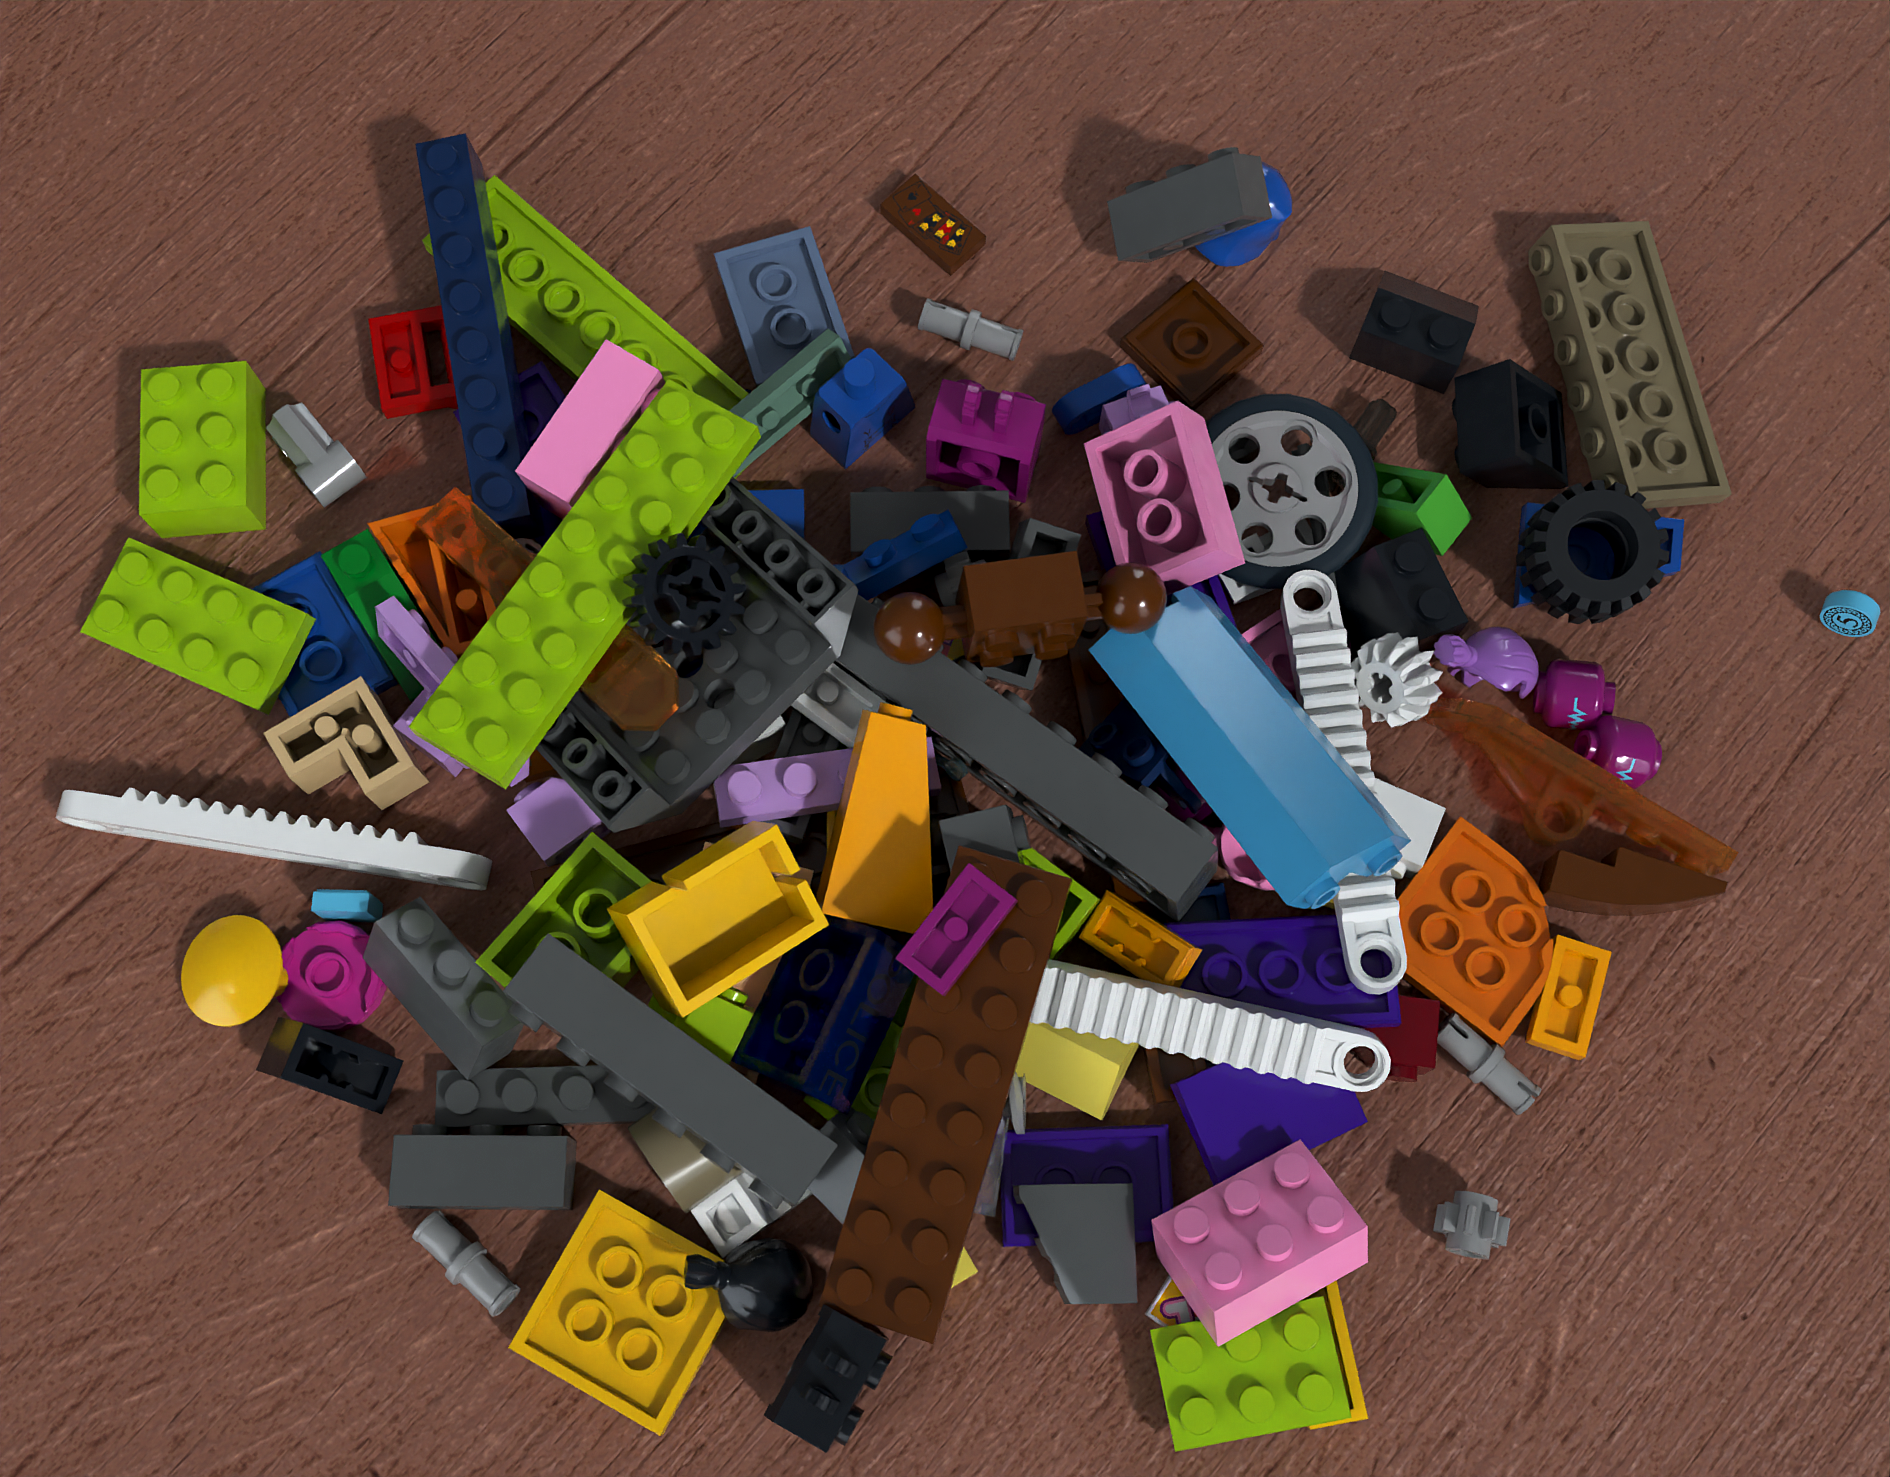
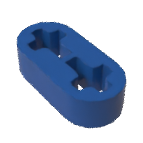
(1084, 404)

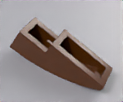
(1623, 884)

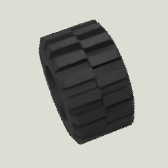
(1625, 527)

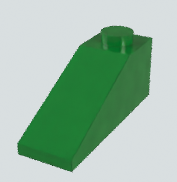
(366, 581)

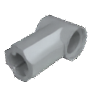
(319, 460)

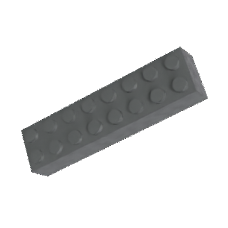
(1040, 770)

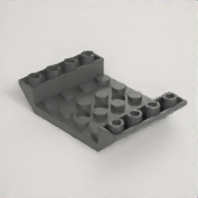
(782, 644)

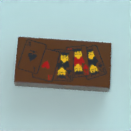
(932, 224)

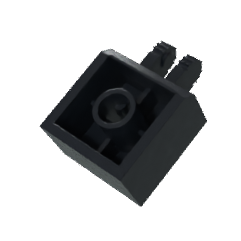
(827, 1380)

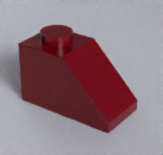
(1410, 1045)

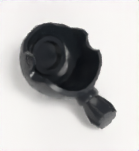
(758, 1285)

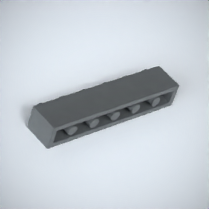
(669, 1071)

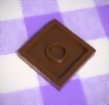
(1191, 345)

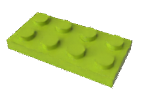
(198, 625)

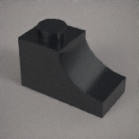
(329, 1064)

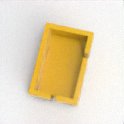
(718, 917)

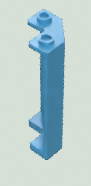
(1252, 751)

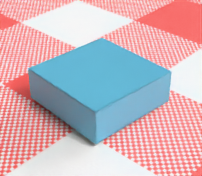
(346, 905)

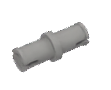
(970, 329)
(1486, 1064)
(466, 1263)

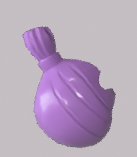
(1492, 656)

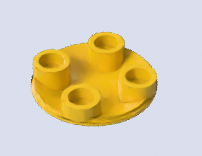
(232, 971)

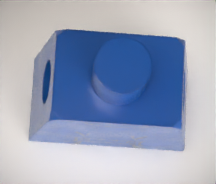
(866, 403)

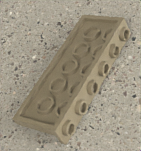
(1626, 363)

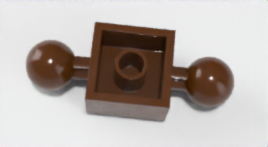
(1020, 610)

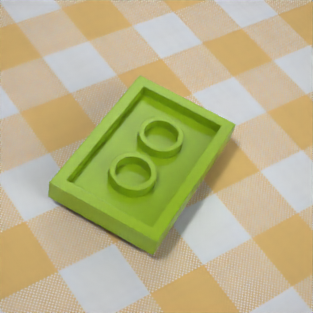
(1254, 1384)

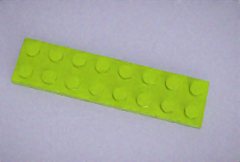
(574, 304)
(571, 595)

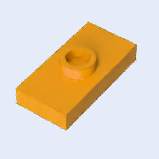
(1139, 942)

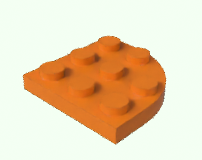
(1476, 932)

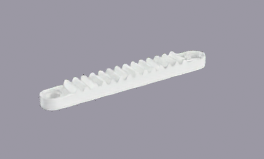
(1327, 693)
(274, 837)
(1206, 1027)

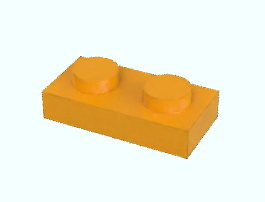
(1569, 999)

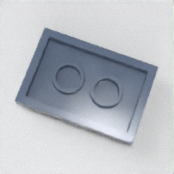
(779, 298)

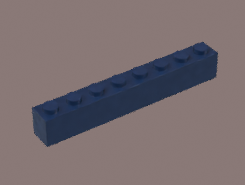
(478, 333)

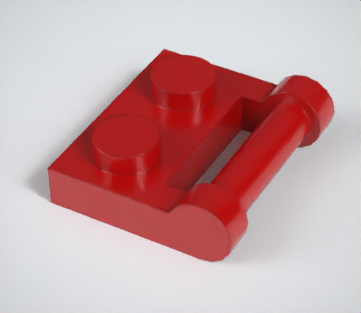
(405, 364)

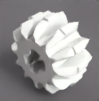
(1395, 679)

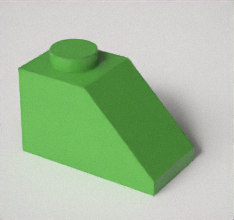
(1419, 500)

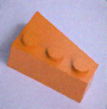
(443, 590)

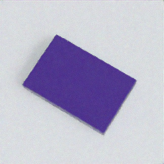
(1251, 1115)
(1087, 1157)

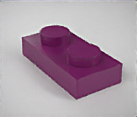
(956, 929)

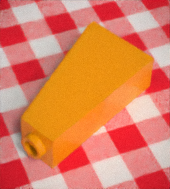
(881, 833)

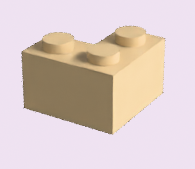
(347, 734)

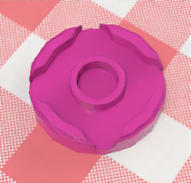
(329, 978)

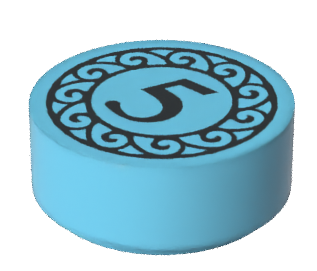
(1850, 613)

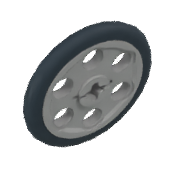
(1334, 447)

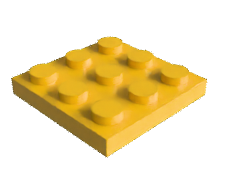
(621, 1316)

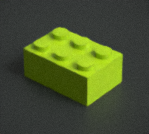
(202, 449)
(575, 913)

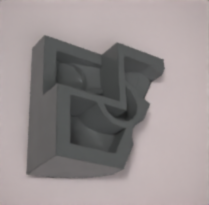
(1086, 1238)

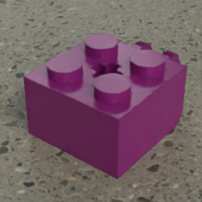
(984, 438)

